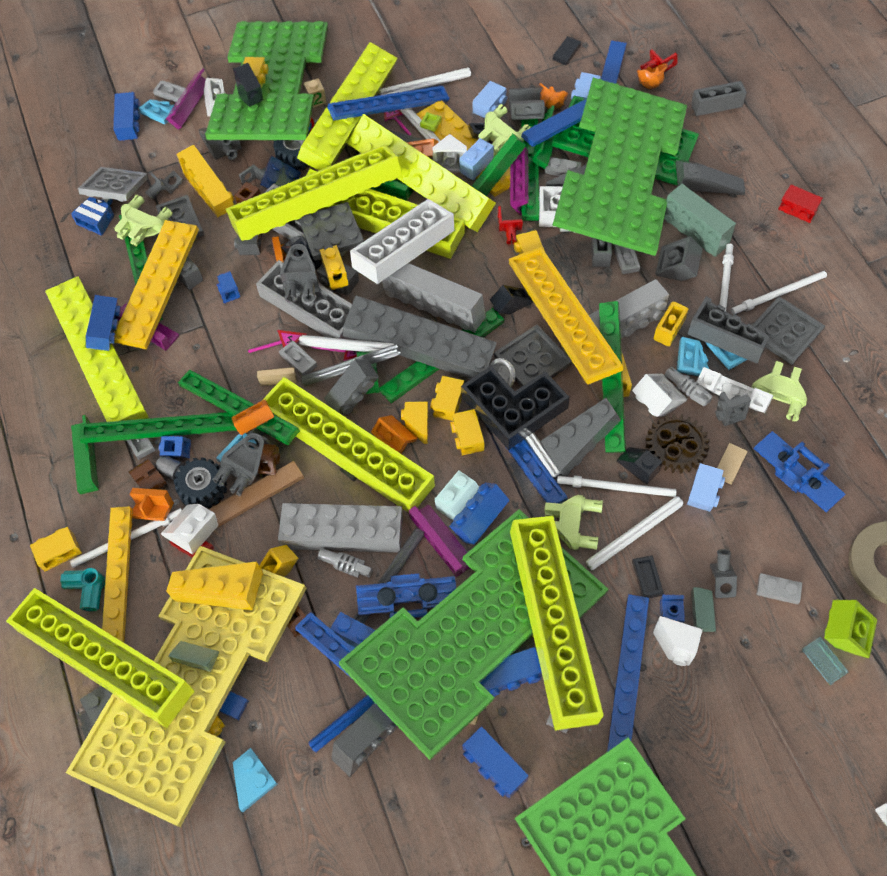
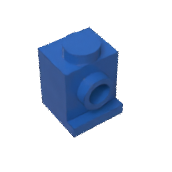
(227, 287)
(175, 447)
(672, 602)

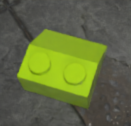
(851, 627)

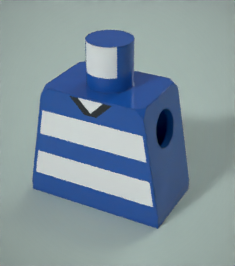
(94, 215)

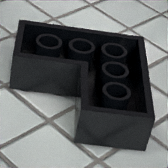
(514, 413)

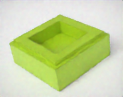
(430, 121)

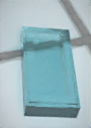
(825, 660)

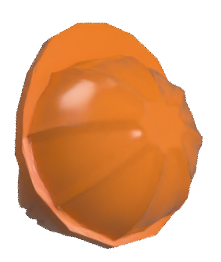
(653, 77)
(552, 97)

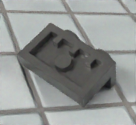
(732, 410)

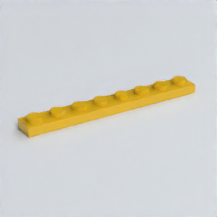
(117, 572)

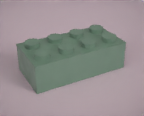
(699, 220)

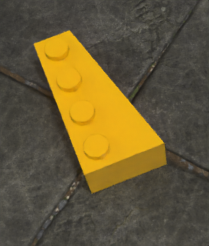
(205, 181)
(218, 586)

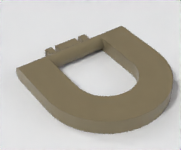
(862, 561)

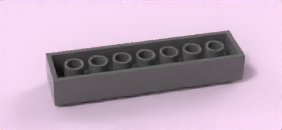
(419, 338)

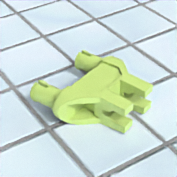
(497, 130)
(139, 224)
(784, 389)
(570, 518)

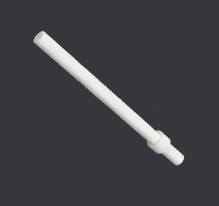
(728, 260)
(750, 304)
(578, 481)
(134, 534)

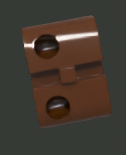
(147, 476)

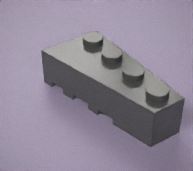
(727, 331)
(580, 436)
(362, 739)

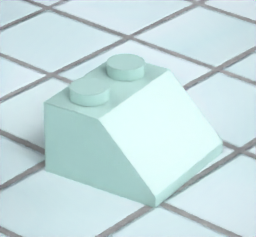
(455, 495)

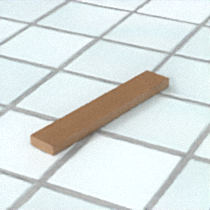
(257, 493)

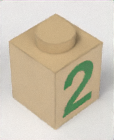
(316, 88)

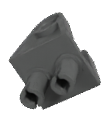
(220, 148)
(299, 275)
(241, 462)

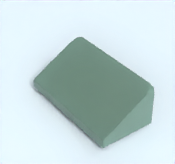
(703, 609)
(194, 656)

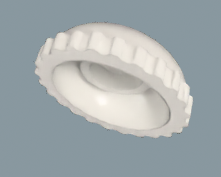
(504, 369)

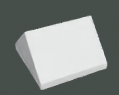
(448, 153)

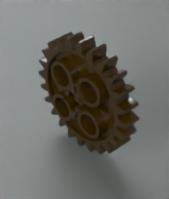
(678, 443)

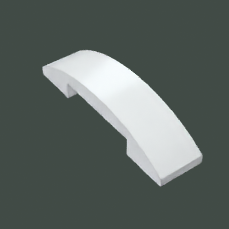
(717, 383)

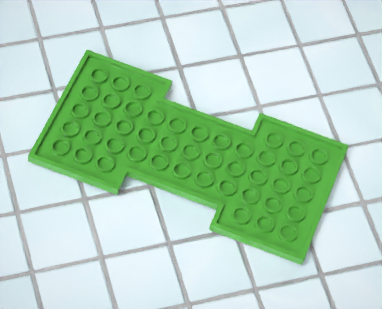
(283, 111)
(616, 188)
(432, 668)
(607, 821)

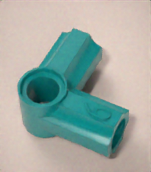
(90, 591)

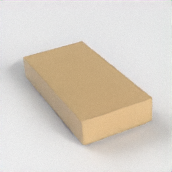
(273, 376)
(731, 462)

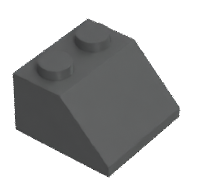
(679, 259)

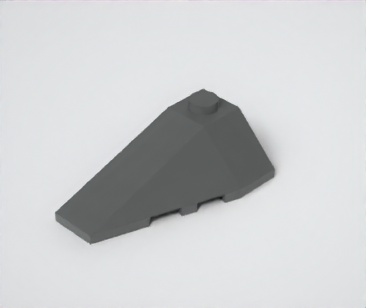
(707, 179)

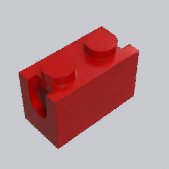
(800, 203)

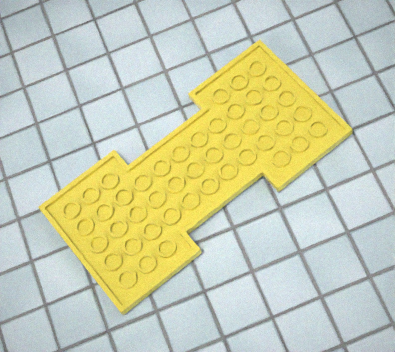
(167, 766)

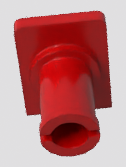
(655, 61)
(509, 226)

